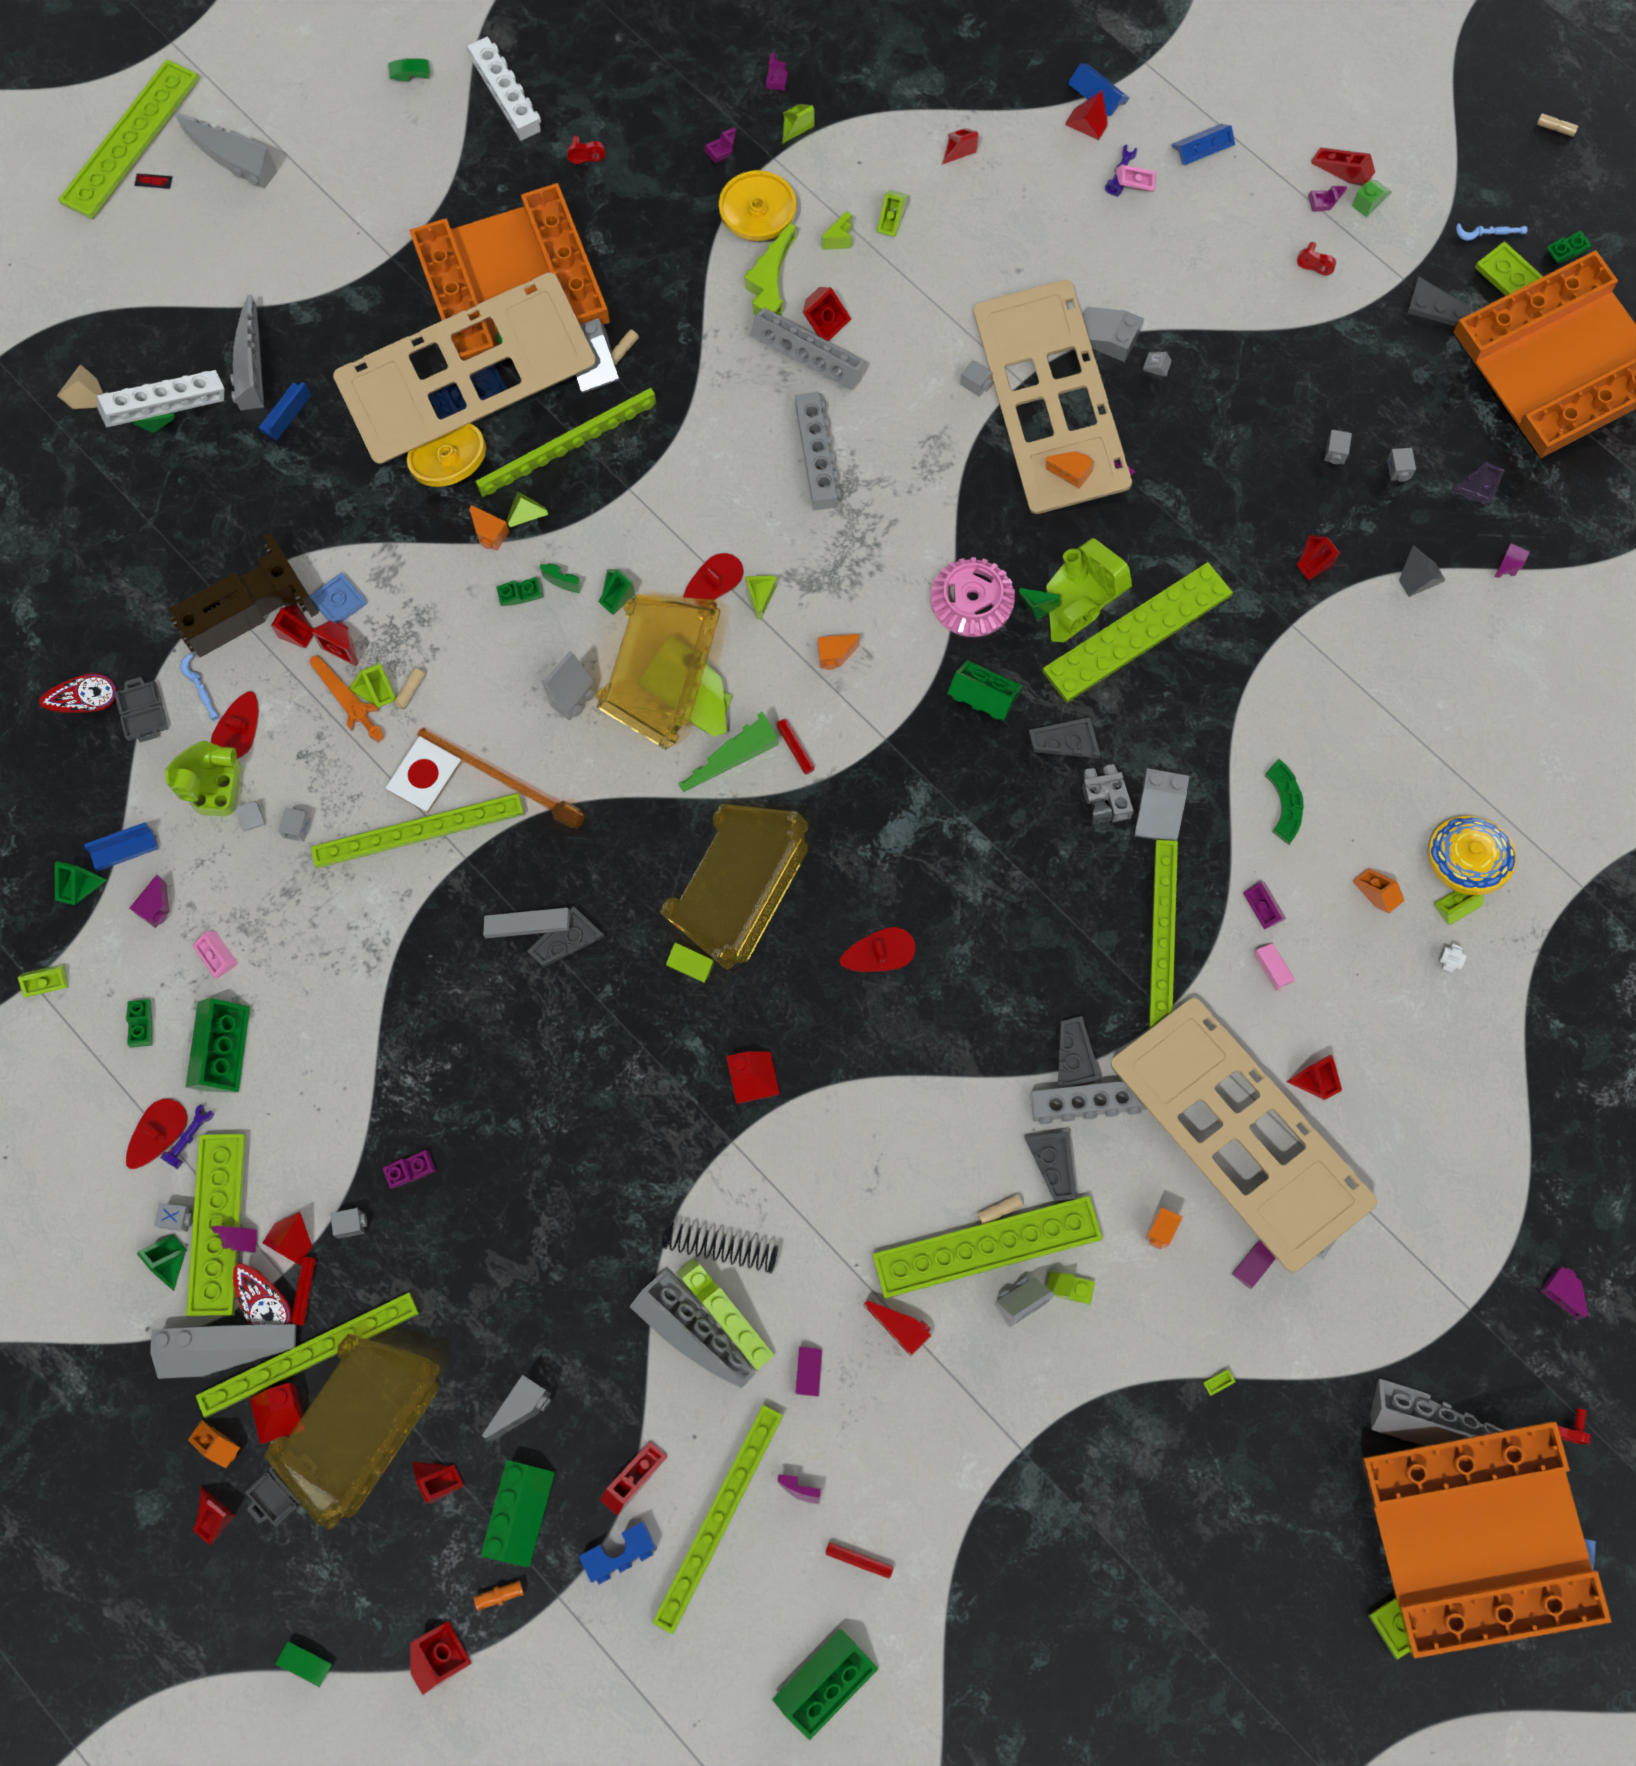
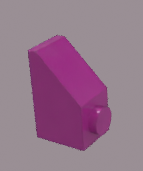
(152, 902)
(1566, 1291)

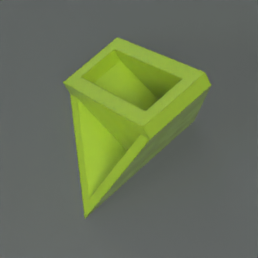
(797, 121)
(524, 510)
(759, 592)
(373, 686)

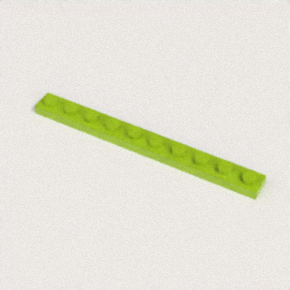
(566, 442)
(417, 831)
(1163, 931)
(305, 1355)
(717, 1520)

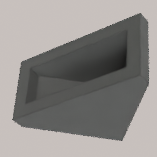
(1419, 573)

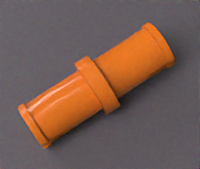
(498, 1595)

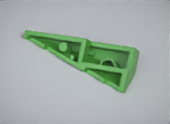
(737, 750)

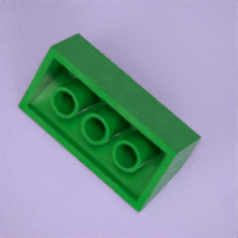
(217, 1046)
(517, 1514)
(824, 1684)

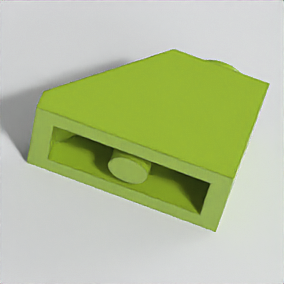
(892, 212)

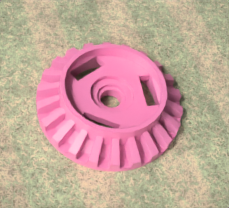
(961, 615)

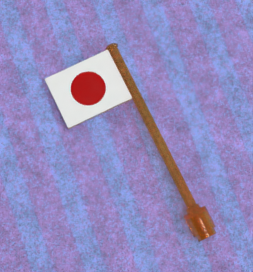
(434, 762)

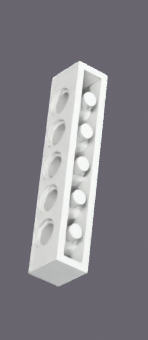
(504, 88)
(160, 398)

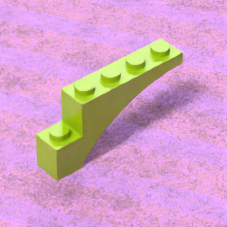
(765, 274)
(725, 1313)

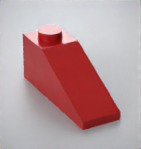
(1346, 165)
(904, 1329)
(633, 1478)

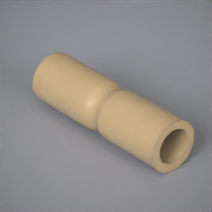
(1558, 125)
(624, 345)
(410, 686)
(1003, 1208)

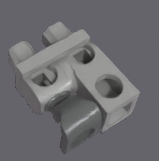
(1110, 788)

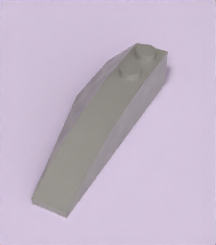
(231, 150)
(247, 360)
(683, 1324)
(215, 1348)
(1419, 1420)

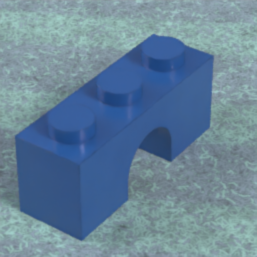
(600, 1565)

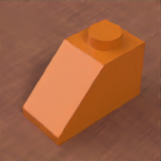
(1070, 467)
(489, 529)
(836, 650)
(1379, 890)
(1163, 1228)
(213, 1444)

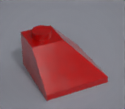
(825, 313)
(336, 640)
(752, 1076)
(276, 1412)
(436, 1658)

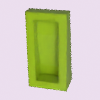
(1219, 1382)

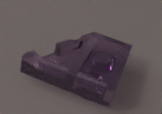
(1481, 484)

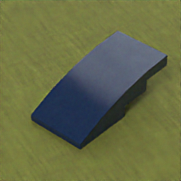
(450, 399)

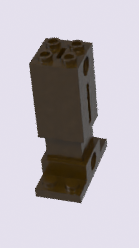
(239, 602)

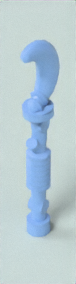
(1497, 231)
(195, 677)

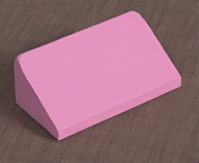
(1136, 177)
(214, 954)
(1274, 966)

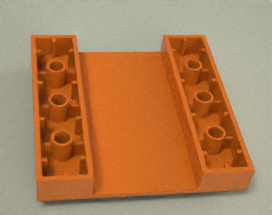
(502, 253)
(1558, 353)
(1484, 1540)

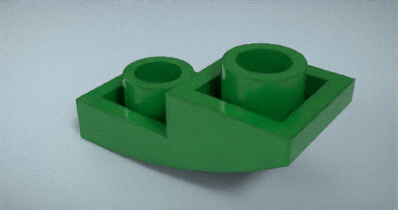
(404, 68)
(1569, 248)
(554, 575)
(522, 592)
(140, 1023)
(303, 1664)

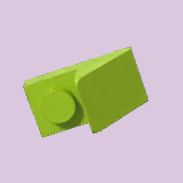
(837, 235)
(1070, 1287)

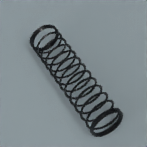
(667, 1239)

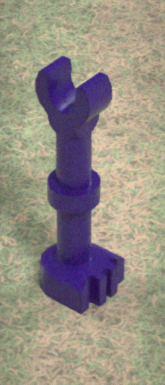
(1112, 185)
(186, 1137)

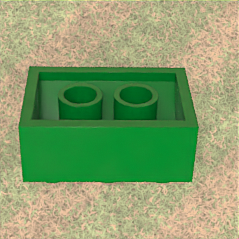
(984, 690)

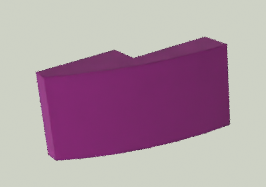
(409, 1169)

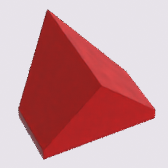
(1090, 117)
(960, 144)
(1317, 556)
(292, 626)
(1319, 1079)
(290, 1238)
(436, 1480)
(211, 1517)

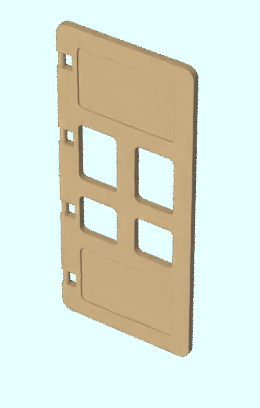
(1031, 328)
(393, 403)
(1301, 1202)

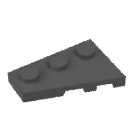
(1436, 304)
(1055, 1163)

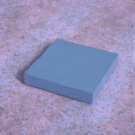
(338, 599)

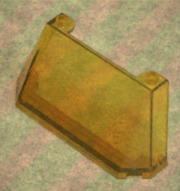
(660, 665)
(739, 881)
(354, 1427)

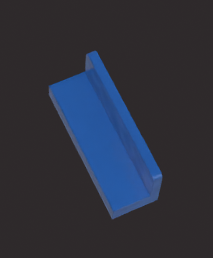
(1090, 82)
(1205, 143)
(285, 410)
(122, 846)

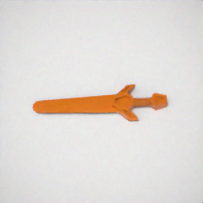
(352, 705)

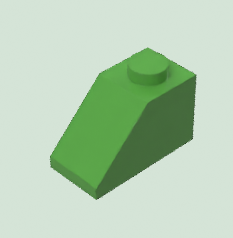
(1370, 197)

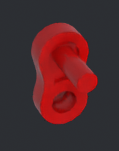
(581, 153)
(1312, 260)
(1576, 1435)

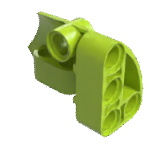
(1086, 584)
(709, 705)
(199, 776)

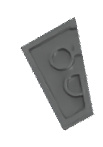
(1066, 738)
(559, 944)
(1076, 1056)

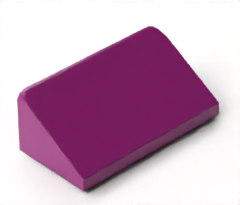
(1264, 905)
(1254, 1265)
(808, 1371)

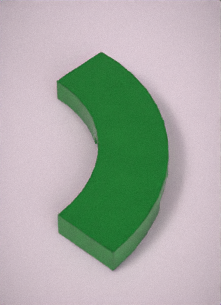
(1290, 799)

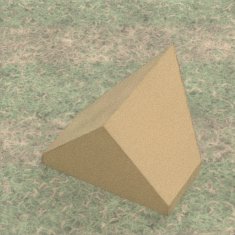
(81, 390)

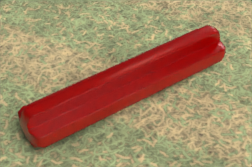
(795, 746)
(303, 1291)
(859, 1560)

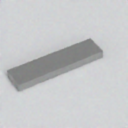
(526, 923)

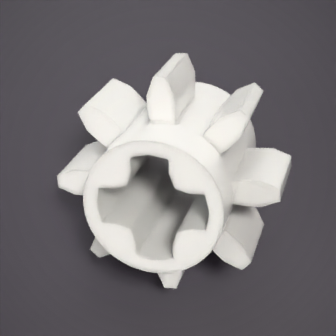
(1452, 958)

